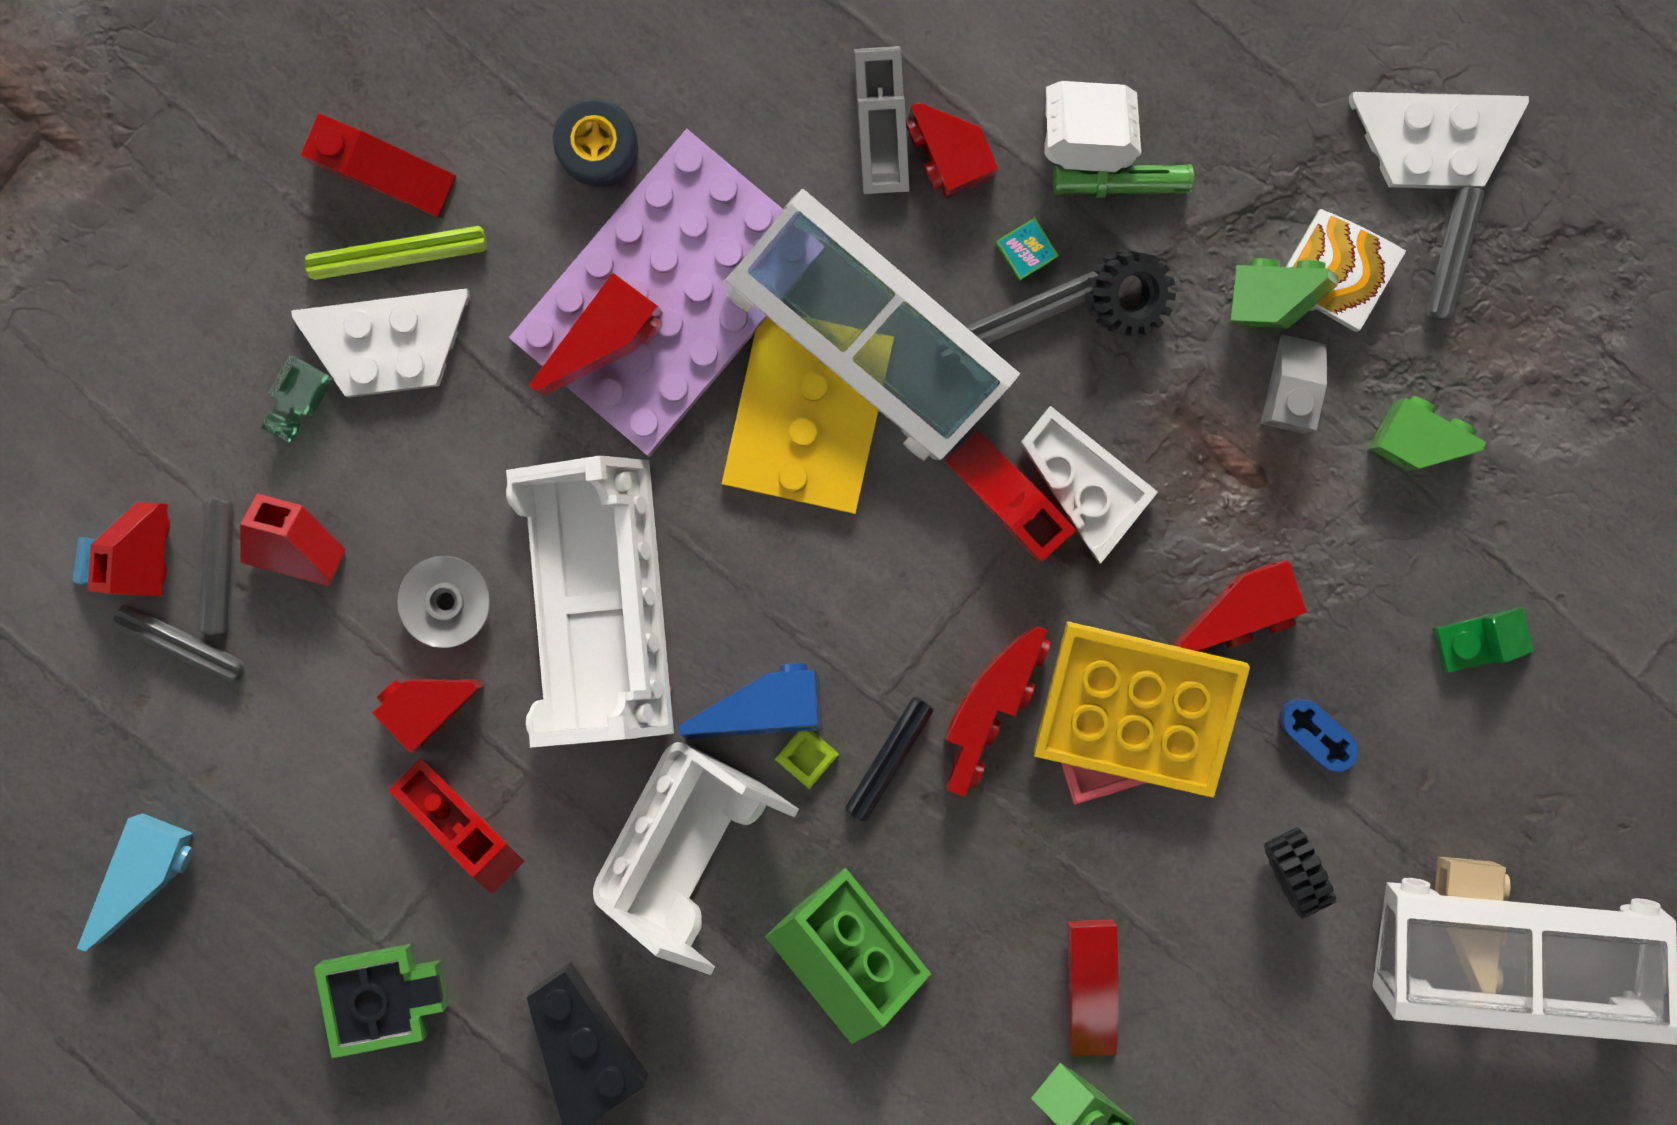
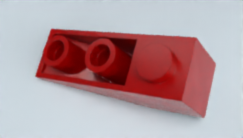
(1010, 497)
(1247, 604)

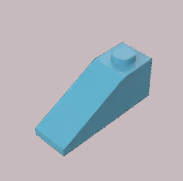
(142, 864)

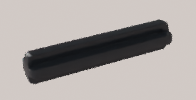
(889, 759)

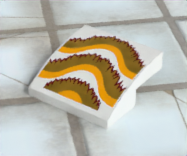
(1358, 258)

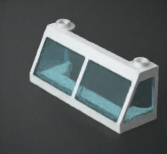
(870, 326)

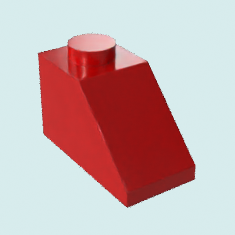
(422, 707)

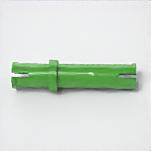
(1131, 180)

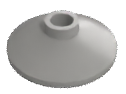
(420, 604)

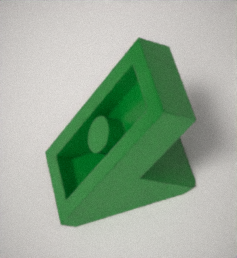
(1483, 640)

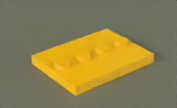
(798, 427)
(1141, 709)

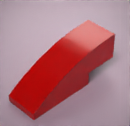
(1093, 987)

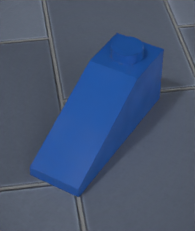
(769, 705)

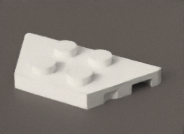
(1437, 137)
(385, 341)

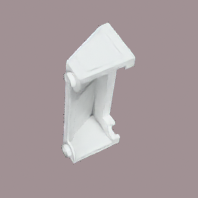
(595, 600)

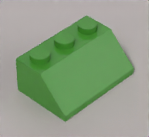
(849, 956)

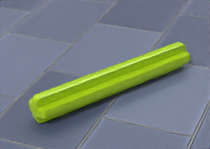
(395, 252)

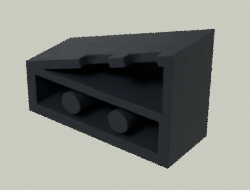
(582, 1049)

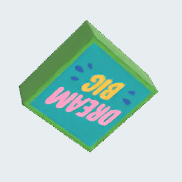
(1026, 249)

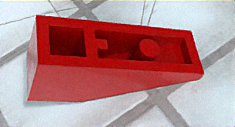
(377, 165)
(603, 333)
(456, 826)

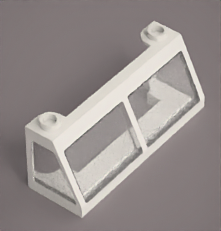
(1528, 965)

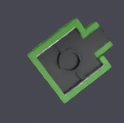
(378, 999)

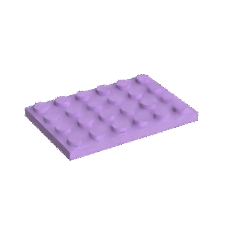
(676, 247)

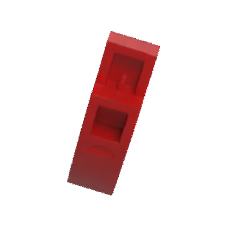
(999, 687)

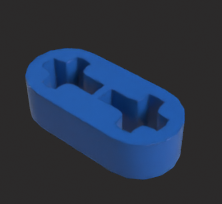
(1325, 727)

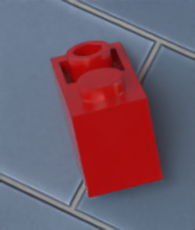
(954, 148)
(288, 541)
(131, 553)

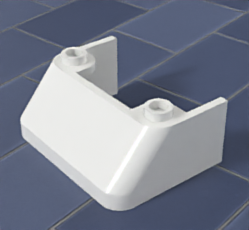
(669, 846)

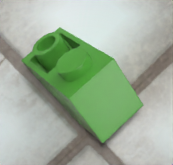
(1278, 295)
(1419, 438)
(1075, 1101)

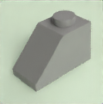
(1296, 385)

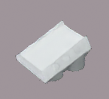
(1092, 126)

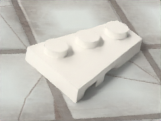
(1087, 481)

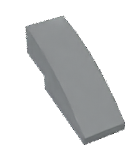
(881, 119)

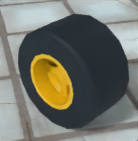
(593, 125)

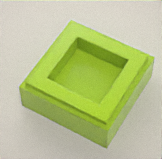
(806, 757)

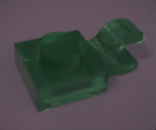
(298, 391)

